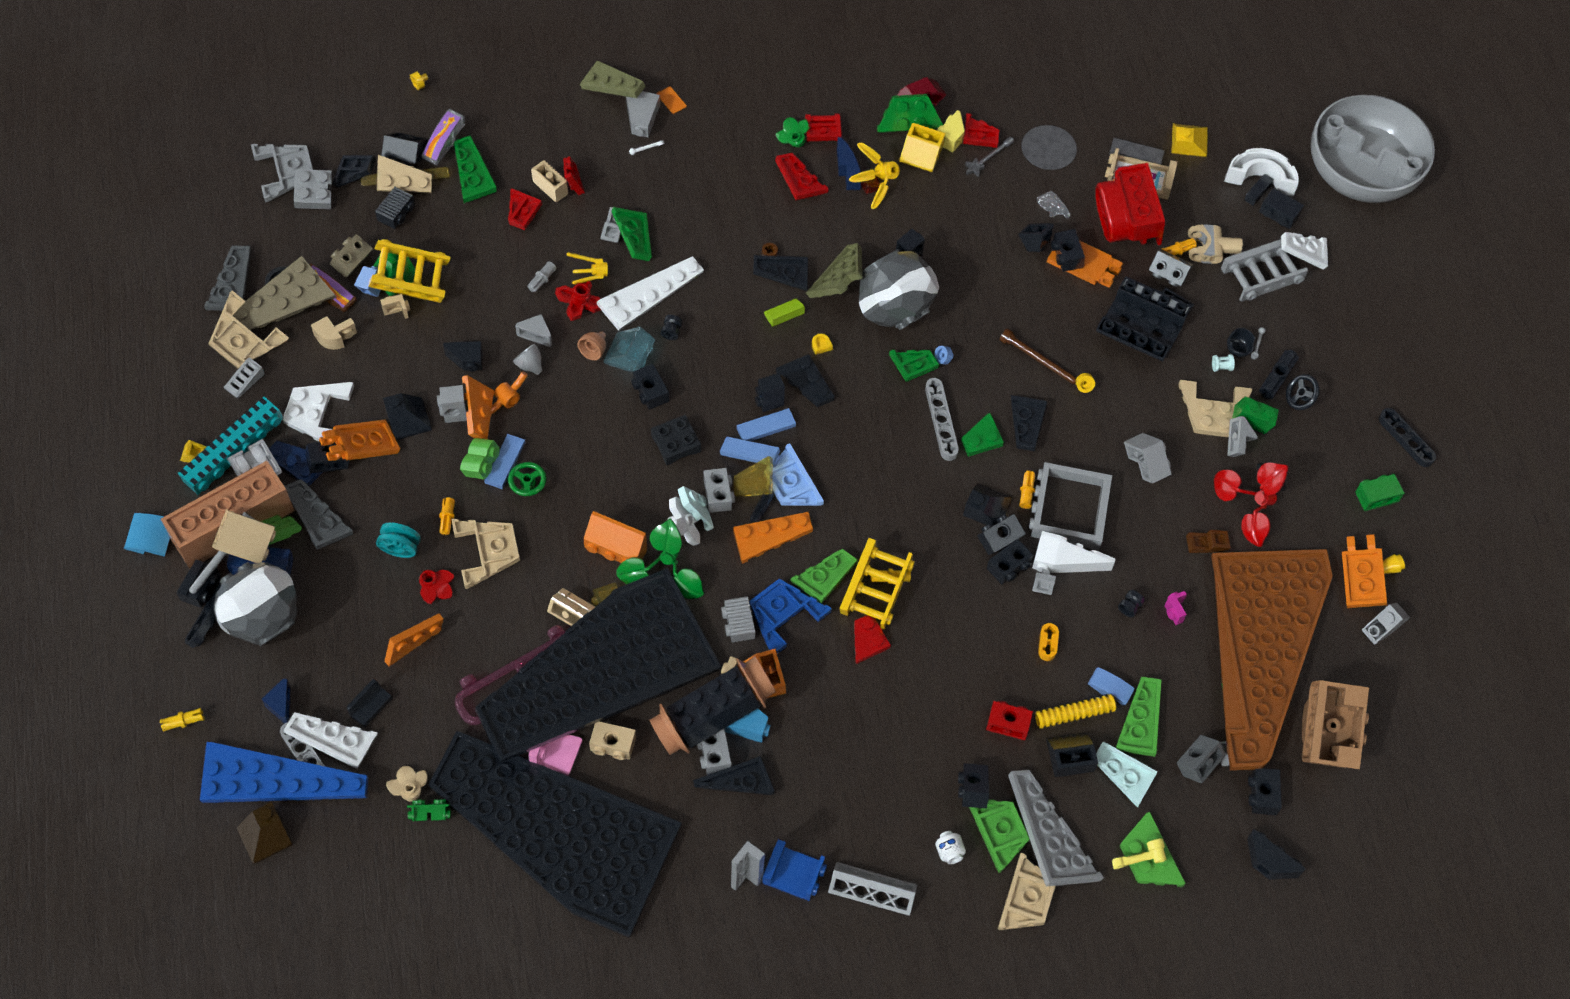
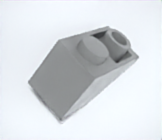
(1385, 623)

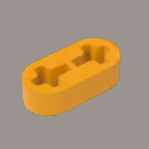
(1053, 642)

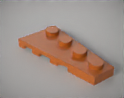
(762, 536)

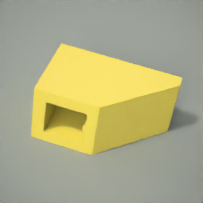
(953, 131)

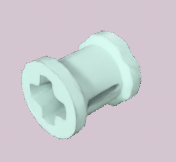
(1221, 363)

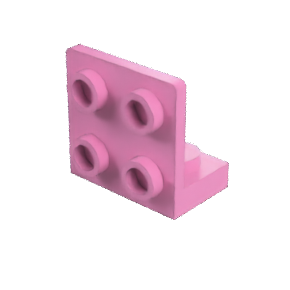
(558, 754)

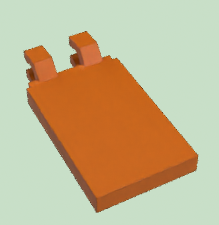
(1094, 267)
(360, 440)
(1364, 575)

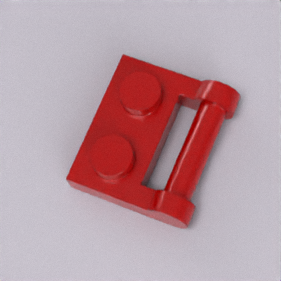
(823, 131)

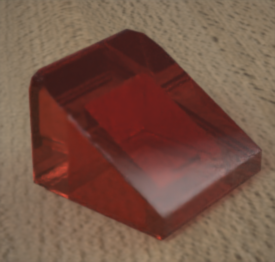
(871, 185)

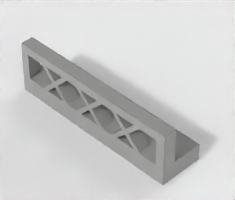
(747, 864)
(875, 881)

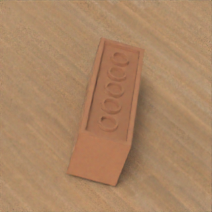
(197, 523)

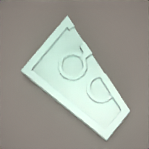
(1126, 772)

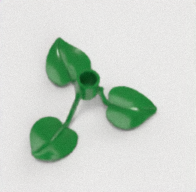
(668, 540)

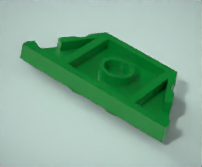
(909, 109)

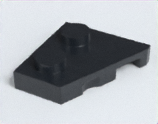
(353, 168)

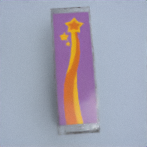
(443, 136)

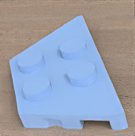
(792, 482)

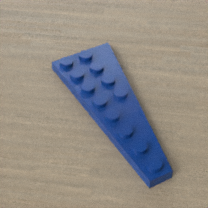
(248, 775)

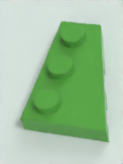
(825, 576)

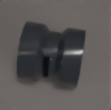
(671, 327)
(1132, 602)

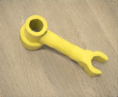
(1155, 852)

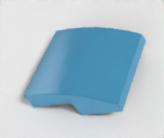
(147, 535)

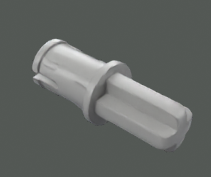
(542, 276)

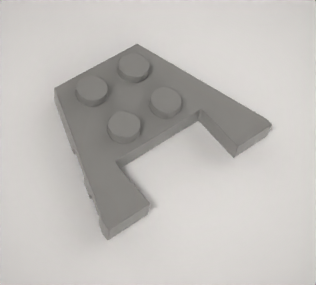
(286, 161)

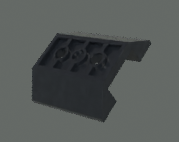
(1147, 313)

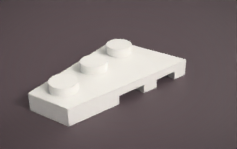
(1306, 248)

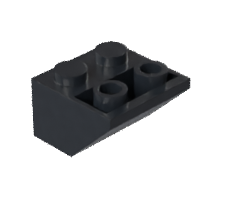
(1072, 754)

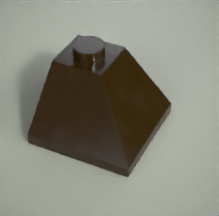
(263, 833)

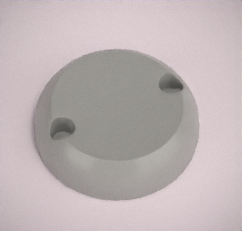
(1371, 148)

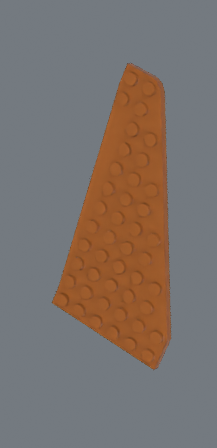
(1265, 628)

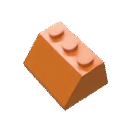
(614, 539)

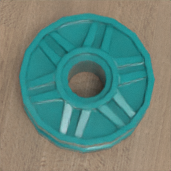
(398, 540)

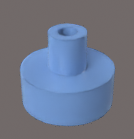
(943, 354)

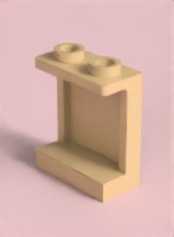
(244, 537)

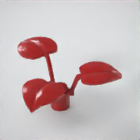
(1271, 477)

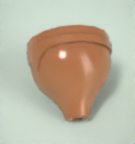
(592, 345)

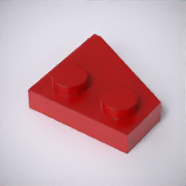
(522, 209)
(868, 639)

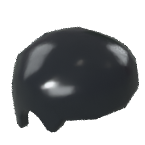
(1241, 342)

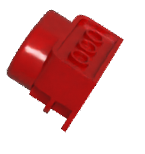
(1130, 206)

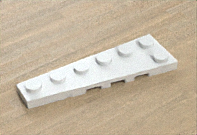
(637, 299)

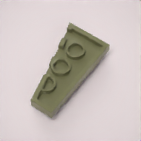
(611, 81)

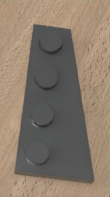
(231, 278)

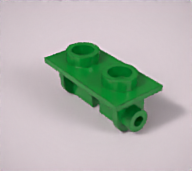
(437, 809)

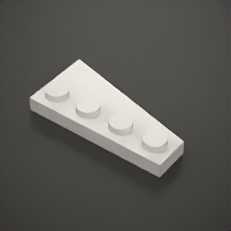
(338, 741)

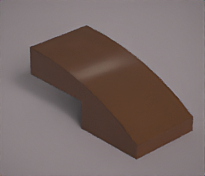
(1208, 542)

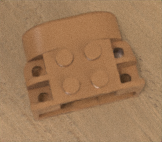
(1334, 724)

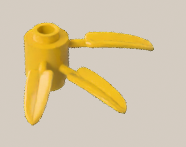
(883, 171)

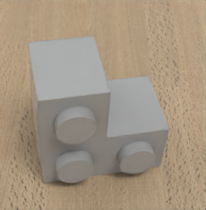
(1150, 456)

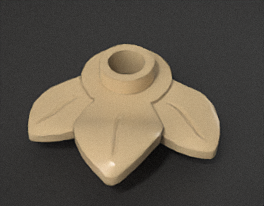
(407, 781)

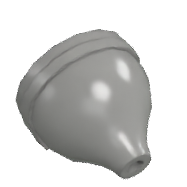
(529, 360)

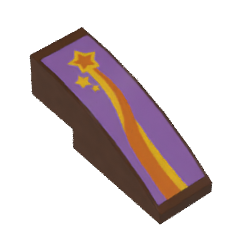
(344, 297)

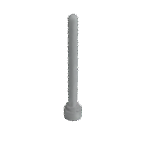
(210, 568)

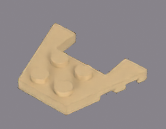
(236, 341)
(1210, 416)
(495, 546)

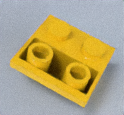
(922, 147)

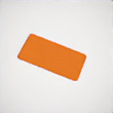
(671, 100)

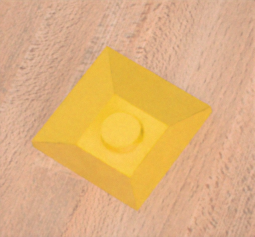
(1189, 140)

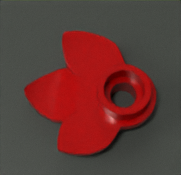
(437, 587)

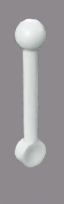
(632, 151)

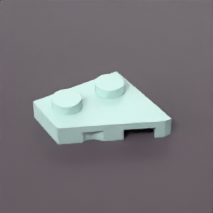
(696, 505)

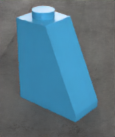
(752, 726)

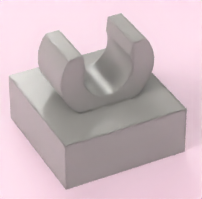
(1044, 582)

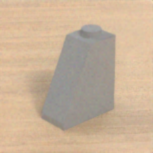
(643, 112)

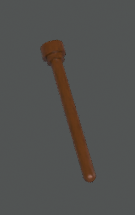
(1009, 338)

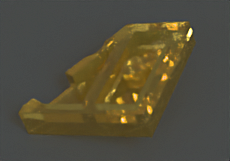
(755, 479)

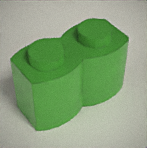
(480, 458)

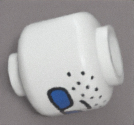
(950, 847)

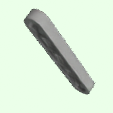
(941, 426)

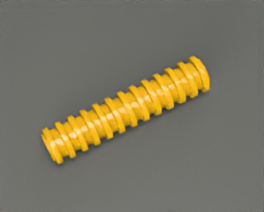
(1075, 711)

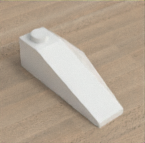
(1061, 556)

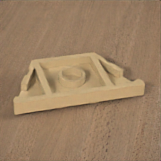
(1027, 898)

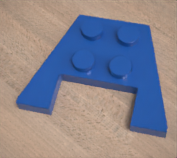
(777, 606)

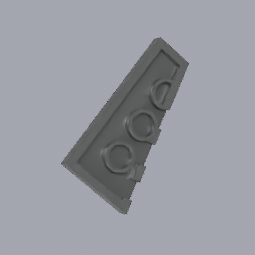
(315, 515)

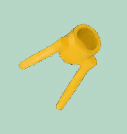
(598, 269)

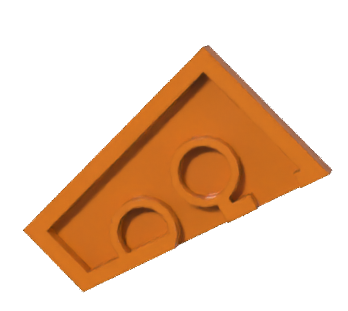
(479, 407)
(411, 638)

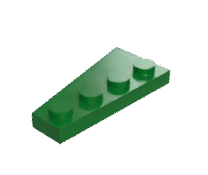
(472, 171)

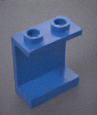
(793, 872)

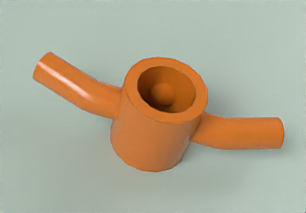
(507, 394)

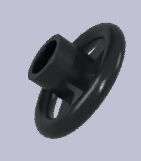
(1303, 393)

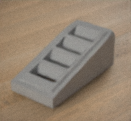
(244, 369)

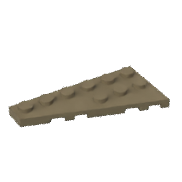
(284, 296)

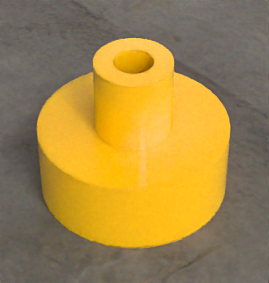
(418, 80)
(1085, 382)

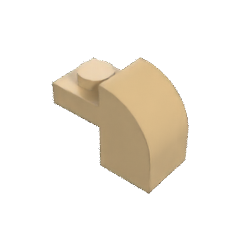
(331, 336)

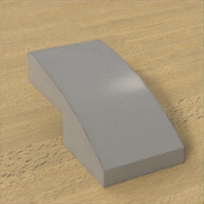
(610, 230)

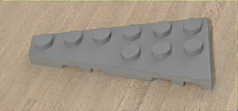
(1051, 838)

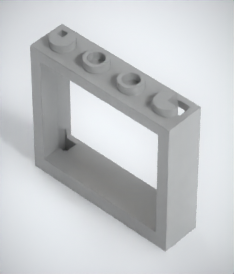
(1079, 475)

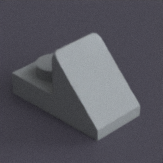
(1239, 434)

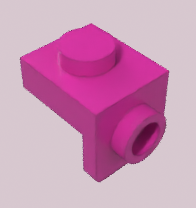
(1174, 609)

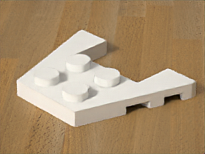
(309, 404)

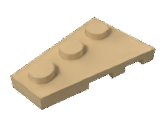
(402, 176)

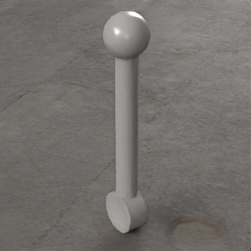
(1254, 355)

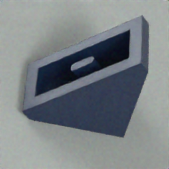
(278, 700)

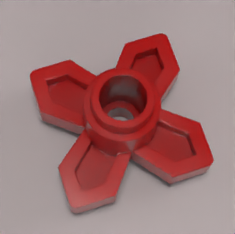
(578, 298)

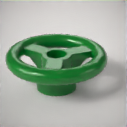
(528, 488)

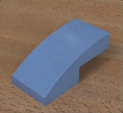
(1107, 683)

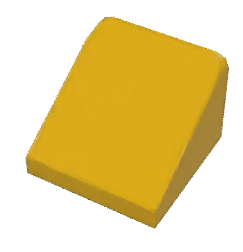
(191, 450)

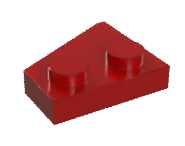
(980, 133)
(572, 176)

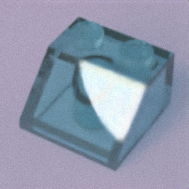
(630, 349)

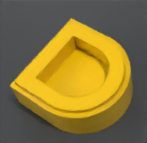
(821, 343)

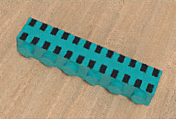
(239, 436)

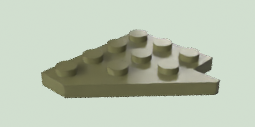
(839, 274)

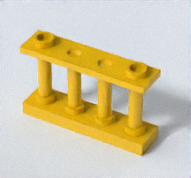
(397, 284)
(857, 586)

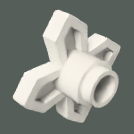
(684, 521)

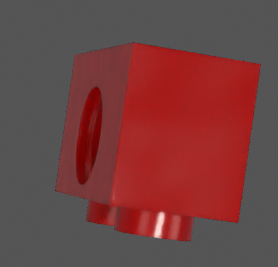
(1017, 728)

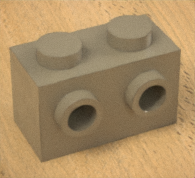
(350, 256)

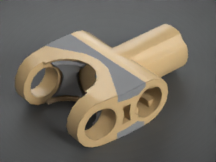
(1213, 244)

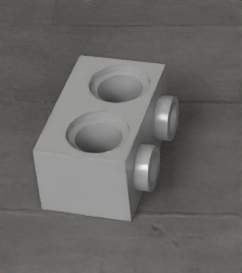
(715, 490)
(716, 750)

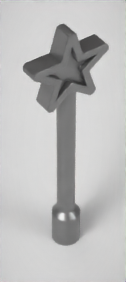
(975, 166)

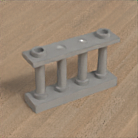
(1263, 253)

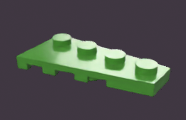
(1141, 724)

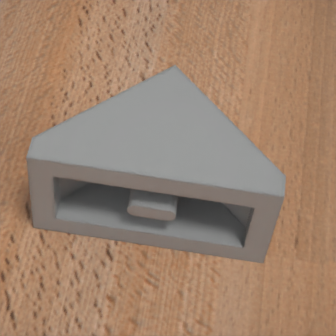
(534, 330)

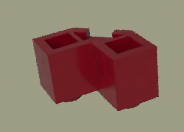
(925, 86)

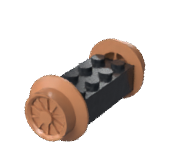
(712, 706)

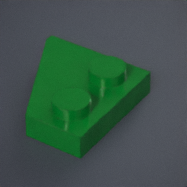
(913, 363)
(982, 437)

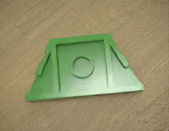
(1001, 831)
(1148, 871)

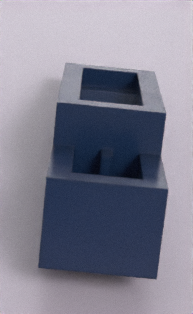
(847, 164)

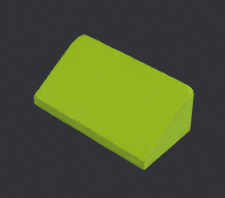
(784, 312)

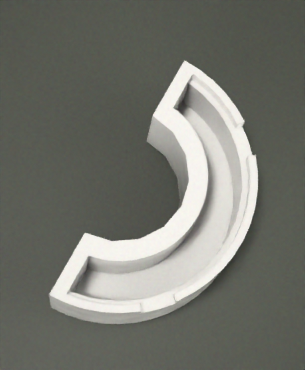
(1260, 162)

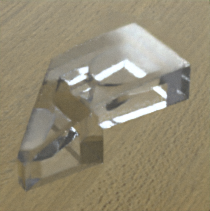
(1053, 204)

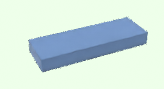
(766, 425)
(748, 450)
(505, 461)

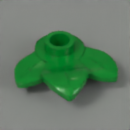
(791, 130)

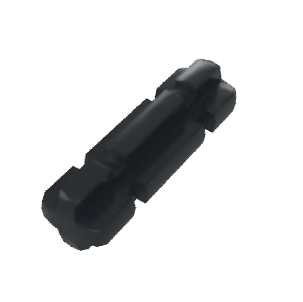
(761, 507)

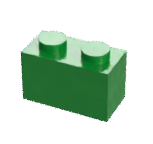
(1258, 415)
(1379, 492)

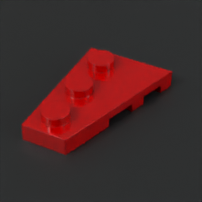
(798, 178)

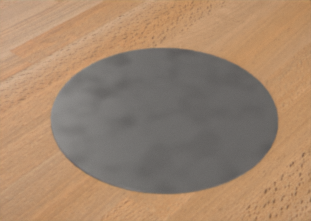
(1049, 147)

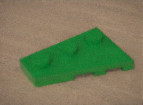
(634, 231)

